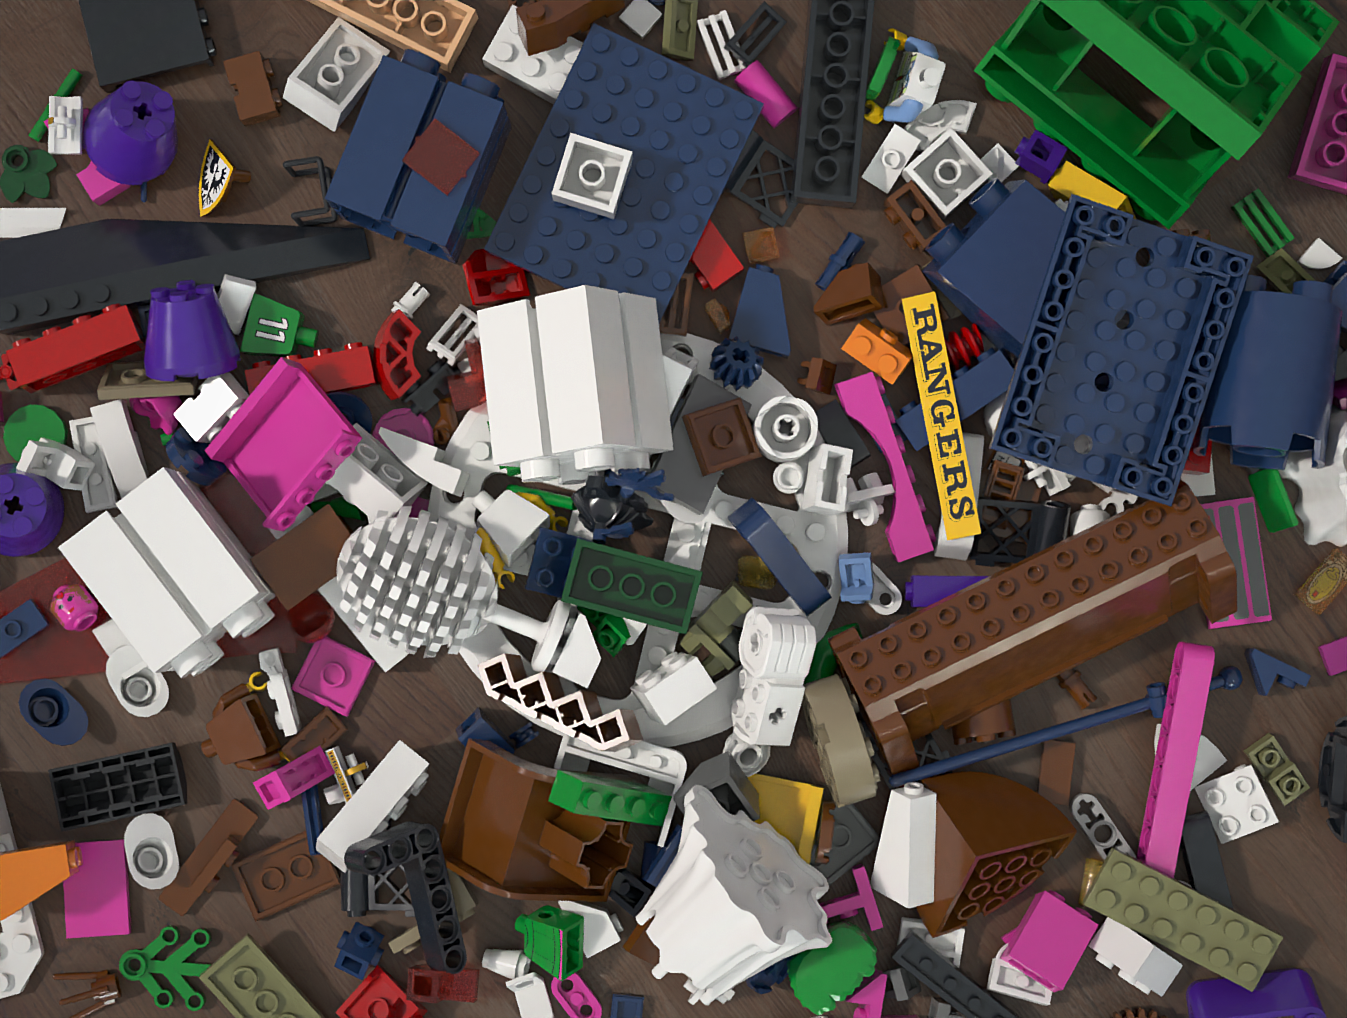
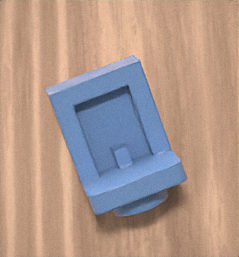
(856, 577)

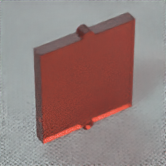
(440, 157)

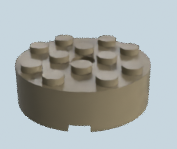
(840, 740)

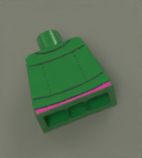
(553, 940)

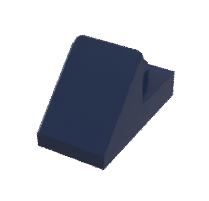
(1266, 668)

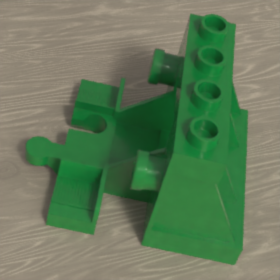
(1211, 60)

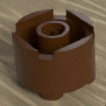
(984, 725)

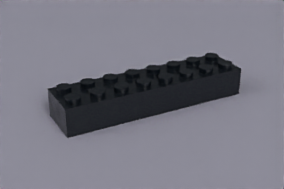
(832, 102)

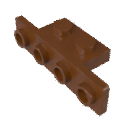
(208, 857)

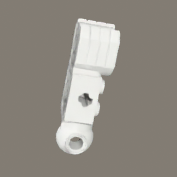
(776, 659)

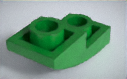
(610, 630)

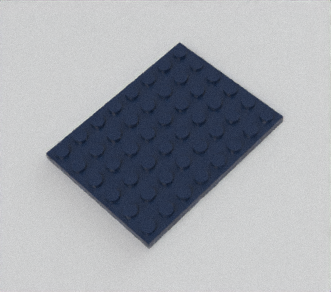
(683, 150)

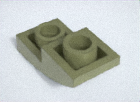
(1276, 769)

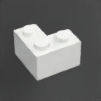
(1137, 958)

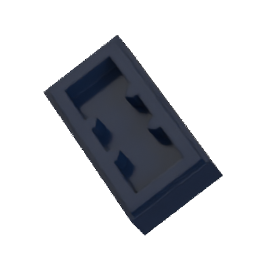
(21, 626)

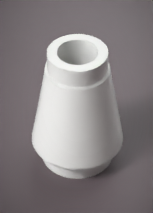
(506, 962)

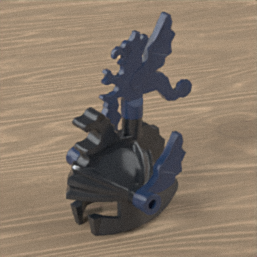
(610, 505)

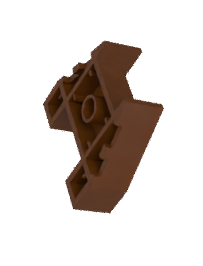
(550, 22)

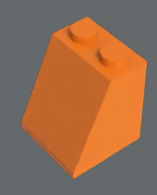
(33, 872)

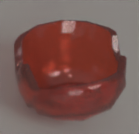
(311, 619)

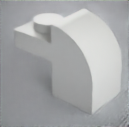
(57, 463)

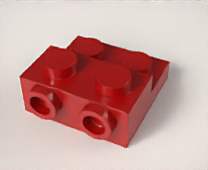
(380, 998)

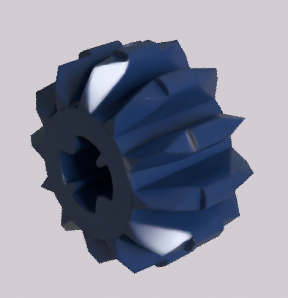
(736, 363)

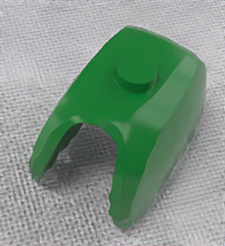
(832, 972)

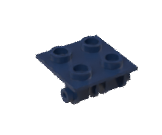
(551, 562)

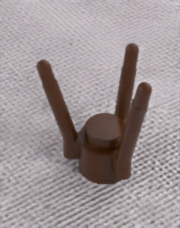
(105, 988)

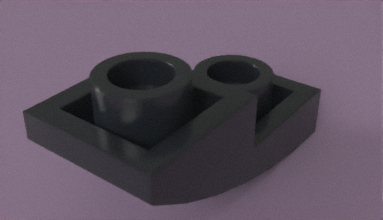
(840, 432)

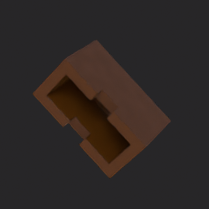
(256, 97)

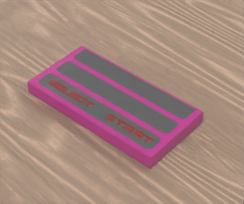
(1240, 534)

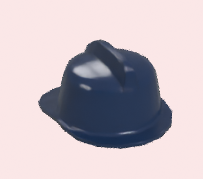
(53, 712)

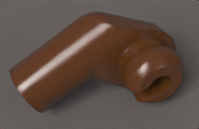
(447, 422)

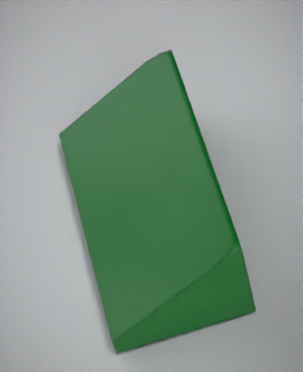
(1273, 500)

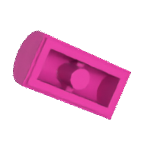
(761, 86)

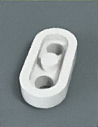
(884, 585)

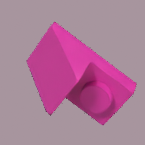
(869, 996)

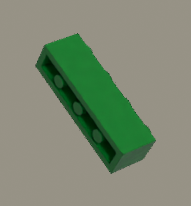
(609, 798)

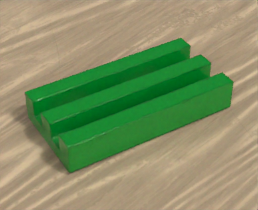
(1273, 217)

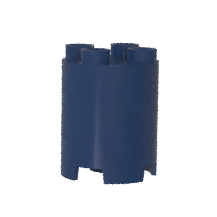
(1275, 377)

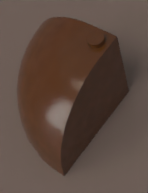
(987, 845)

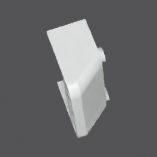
(662, 764)

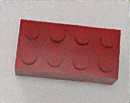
(76, 348)

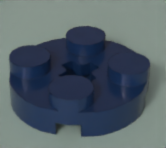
(192, 456)

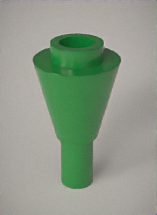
(341, 508)

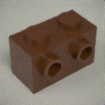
(913, 215)

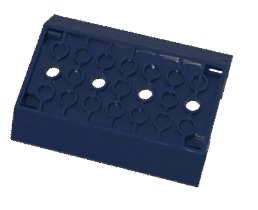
(1154, 366)

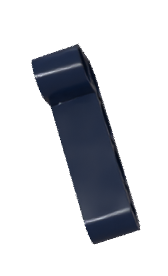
(779, 556)

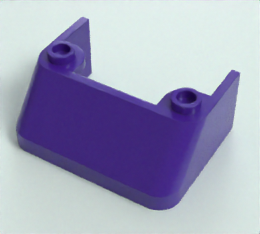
(1275, 995)

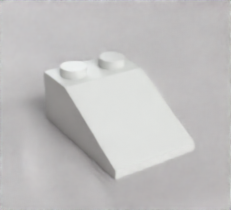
(334, 74)

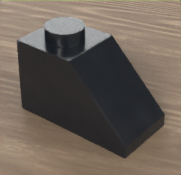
(630, 891)

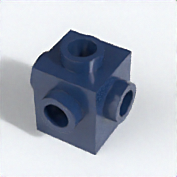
(359, 950)

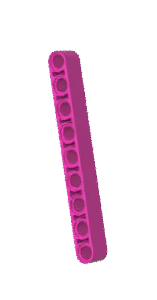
(1176, 756)

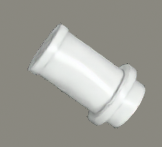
(411, 300)

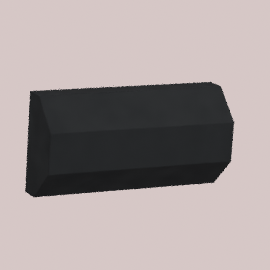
(118, 786)

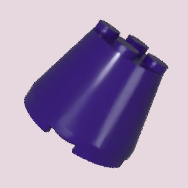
(132, 133)
(188, 334)
(41, 512)

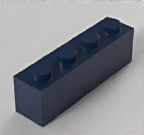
(972, 391)

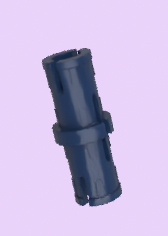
(840, 260)

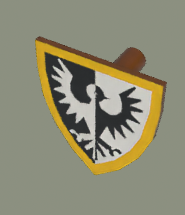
(217, 178)

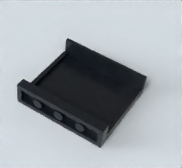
(145, 38)

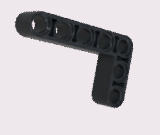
(421, 885)

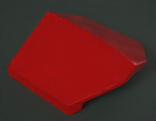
(493, 280)

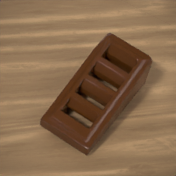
(992, 479)

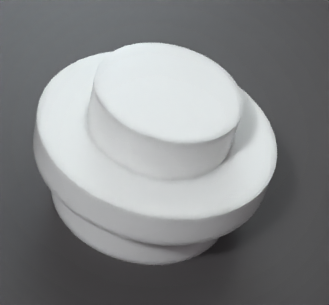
(788, 477)

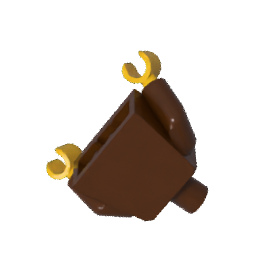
(242, 730)

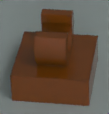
(820, 375)

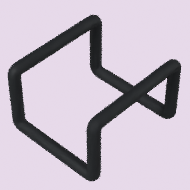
(325, 181)

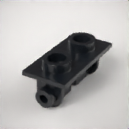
(422, 393)

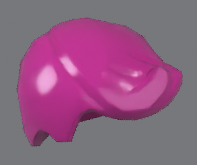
(159, 410)

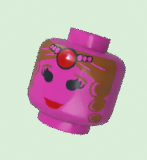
(74, 607)

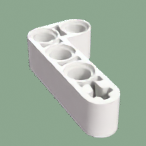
(961, 547)

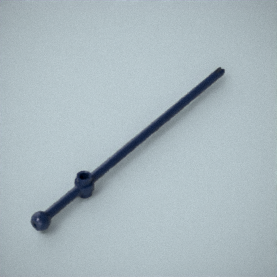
(1228, 678)

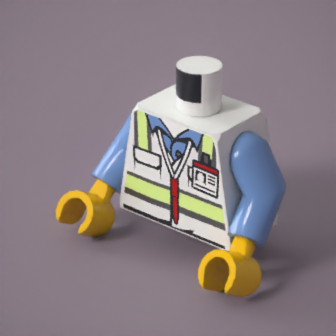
(914, 84)

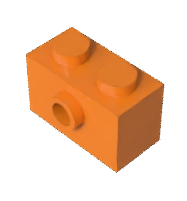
(878, 350)

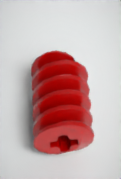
(964, 347)

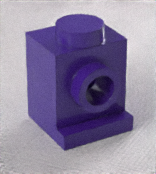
(1039, 155)

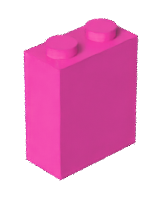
(1050, 940)

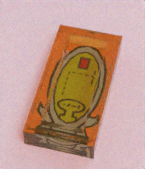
(1324, 582)

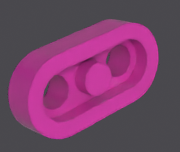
(576, 997)

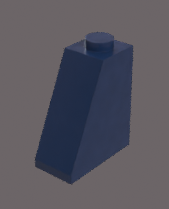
(762, 313)

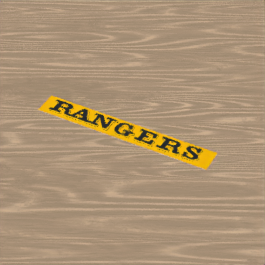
(941, 416)

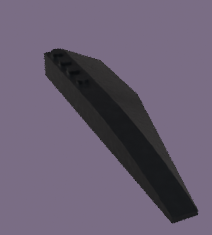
(111, 261)

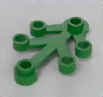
(172, 967)

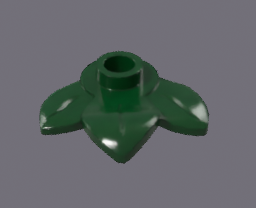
(29, 176)

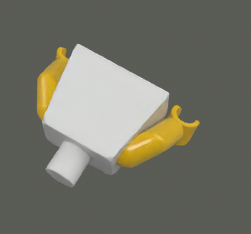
(511, 526)

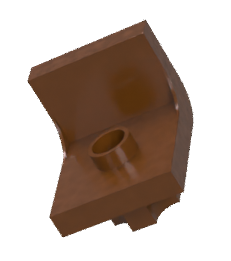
(517, 842)

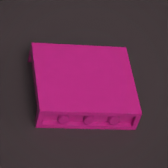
(284, 443)

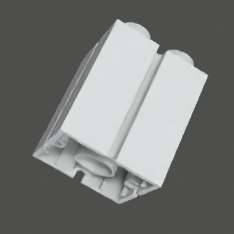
(575, 384)
(171, 574)

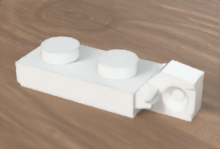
(280, 690)

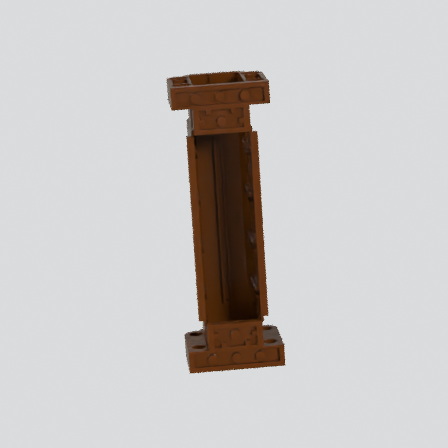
(1035, 621)

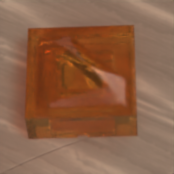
(760, 245)
(718, 315)

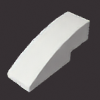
(120, 445)
(426, 462)

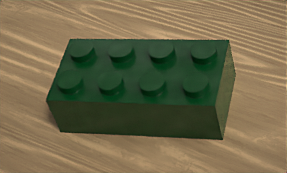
(631, 586)

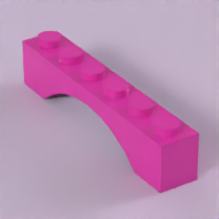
(906, 527)

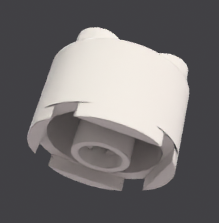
(785, 411)

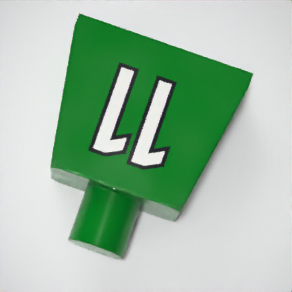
(275, 329)

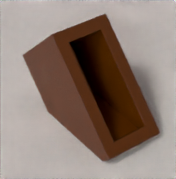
(850, 294)

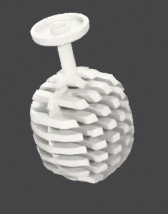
(431, 587)

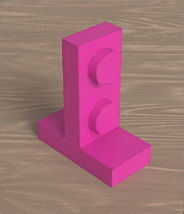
(294, 778)
(848, 904)

